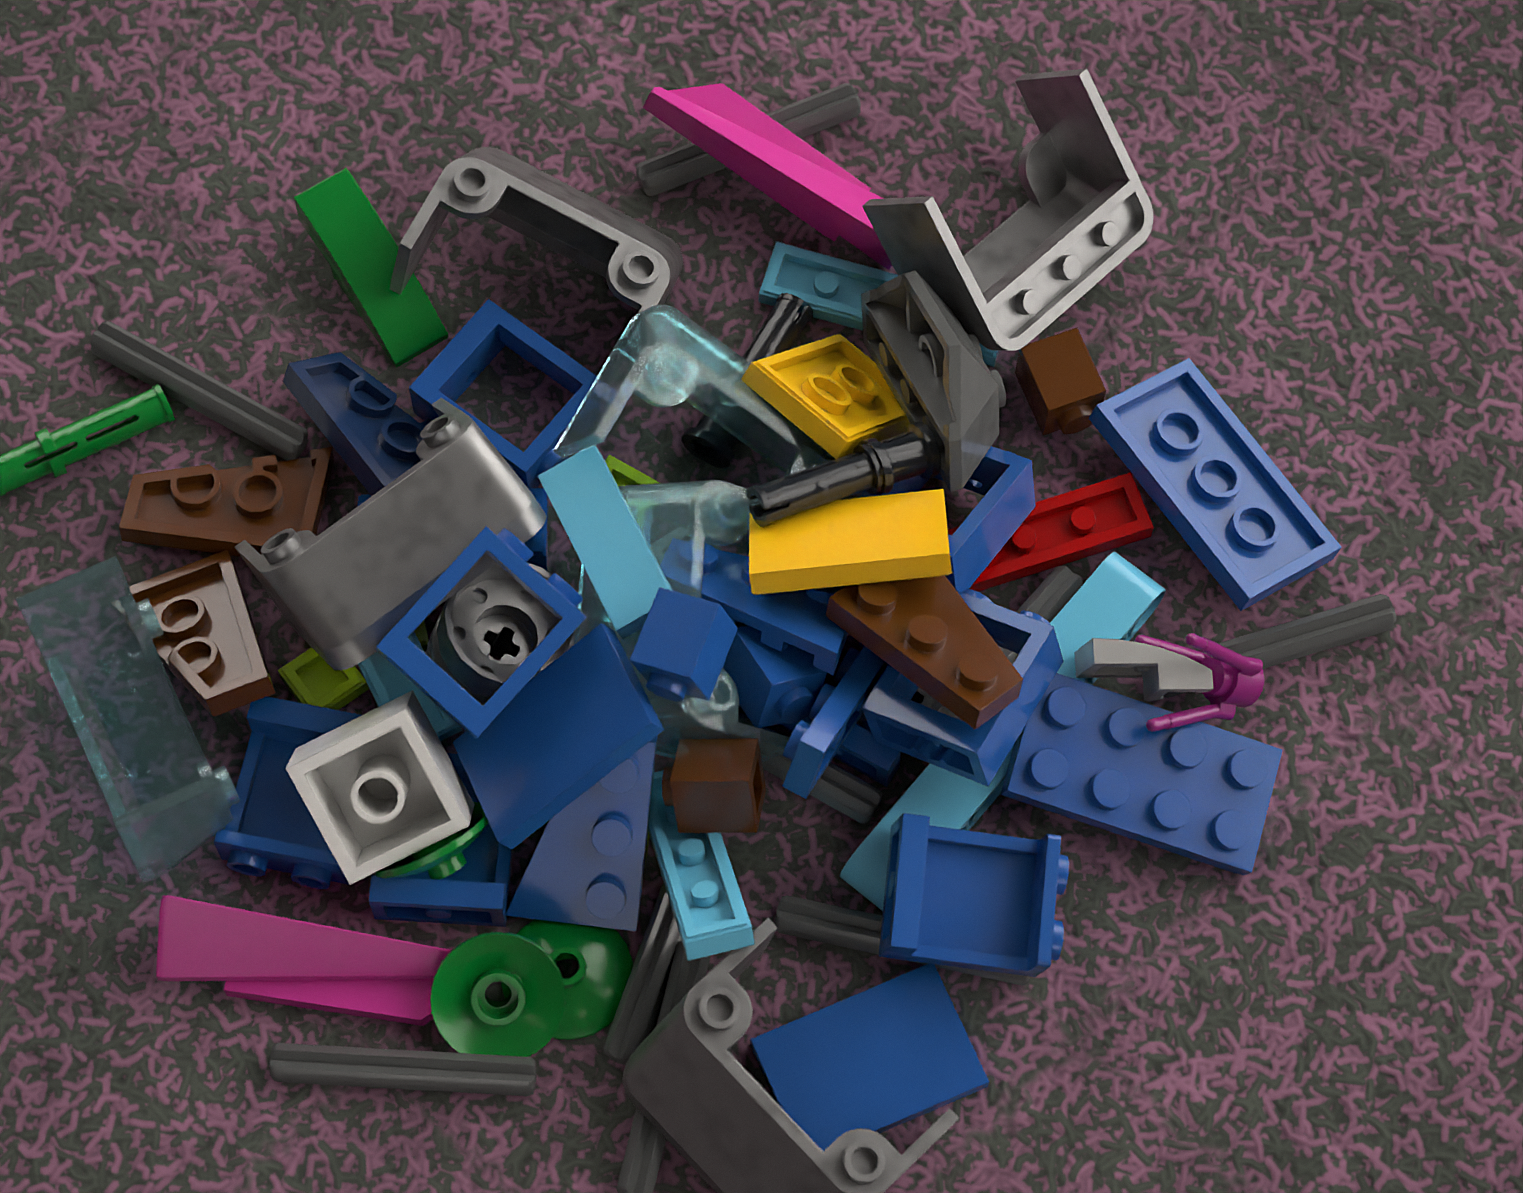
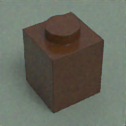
(1060, 382)
(716, 785)

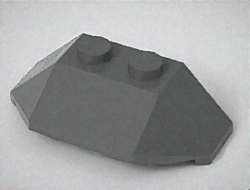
(934, 371)

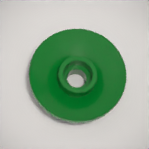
(442, 856)
(601, 978)
(505, 1027)

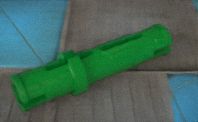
(148, 409)

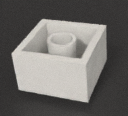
(380, 787)

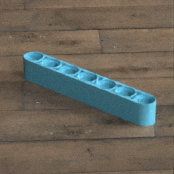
(1107, 606)

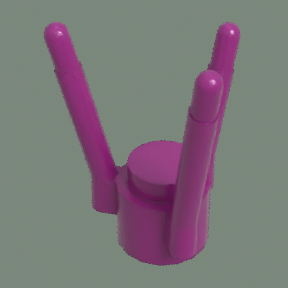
(1236, 681)

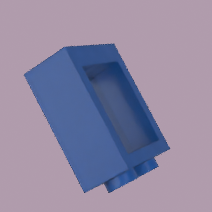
(472, 352)
(1006, 503)
(434, 681)
(950, 741)

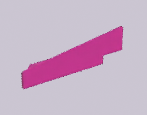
(772, 161)
(296, 961)

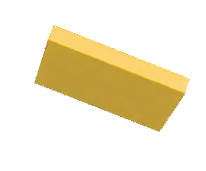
(829, 393)
(852, 543)

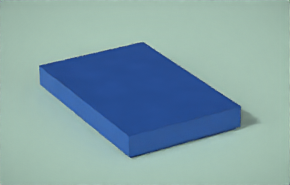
(558, 736)
(871, 1059)

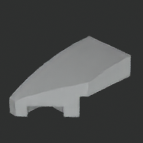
(1160, 668)

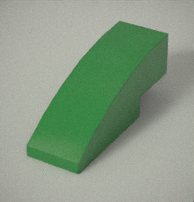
(363, 264)

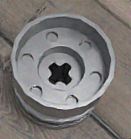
(490, 617)

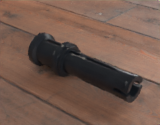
(777, 334)
(870, 468)

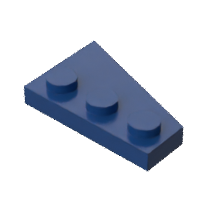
(781, 616)
(594, 853)

